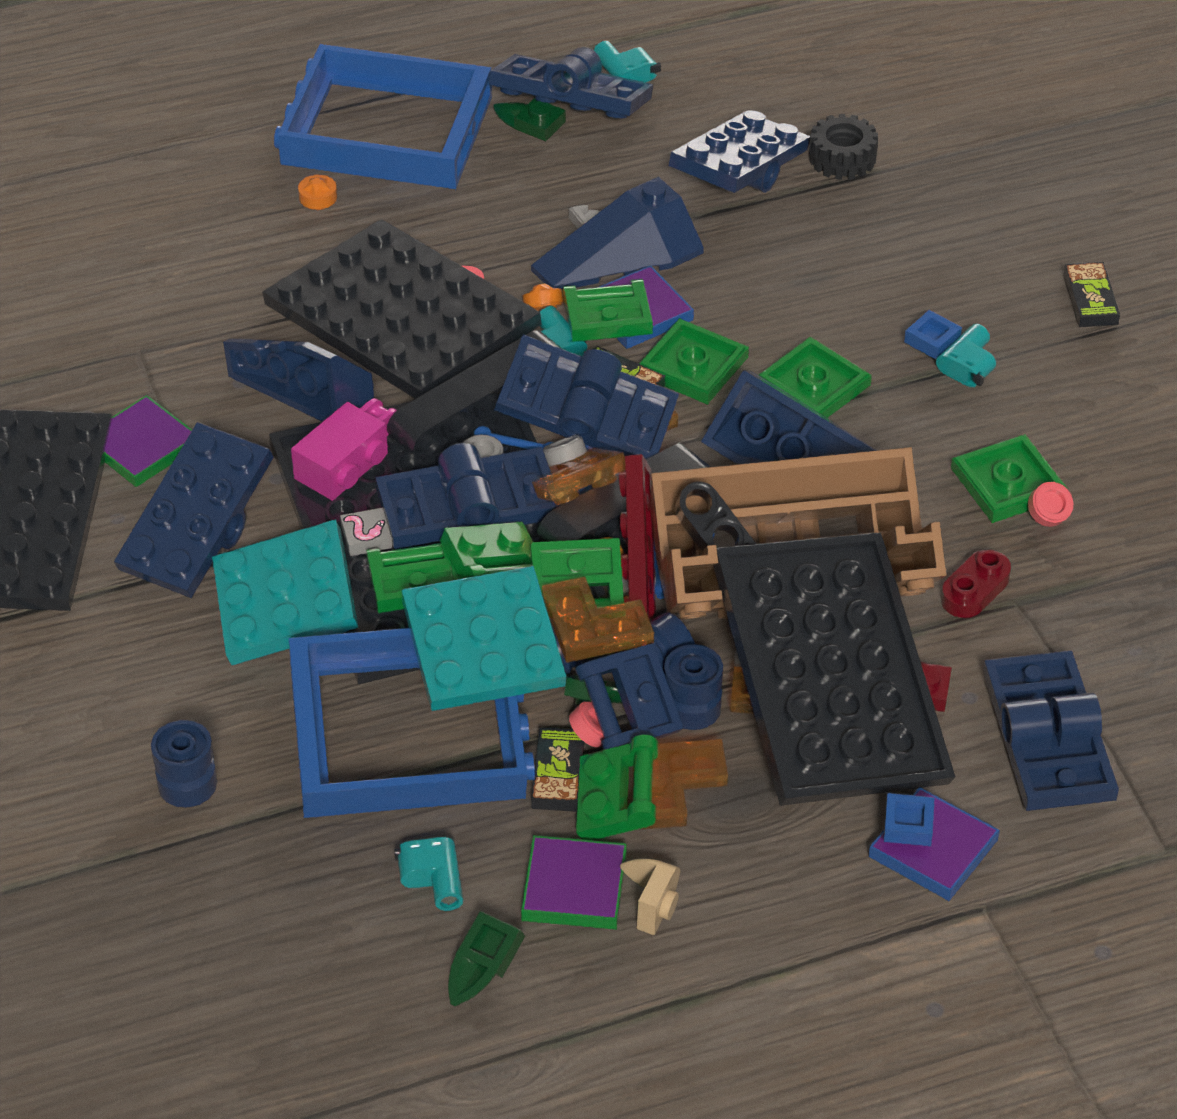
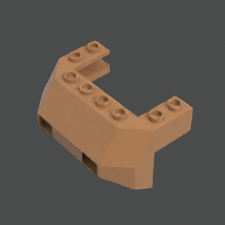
(784, 504)

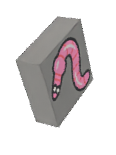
(366, 531)

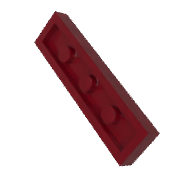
(638, 528)

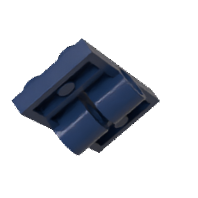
(572, 80)
(741, 152)
(586, 398)
(463, 493)
(195, 510)
(1051, 730)

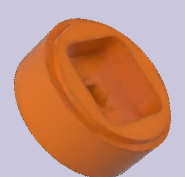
(317, 192)
(543, 296)

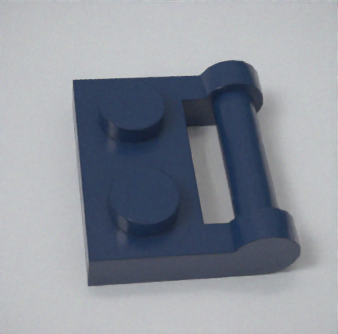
(642, 692)

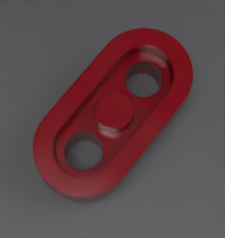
(976, 583)

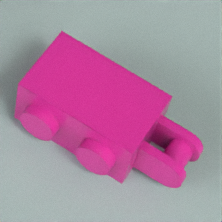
(342, 448)

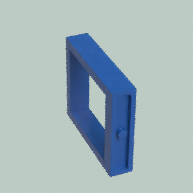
(389, 74)
(380, 652)

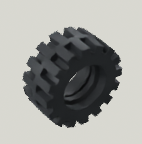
(843, 146)

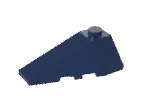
(632, 232)
(298, 375)
(771, 425)

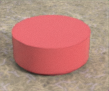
(1050, 504)
(586, 725)

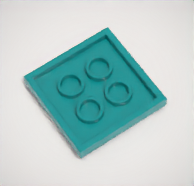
(284, 591)
(483, 638)

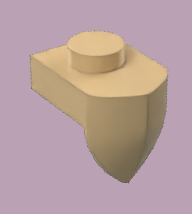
(659, 895)

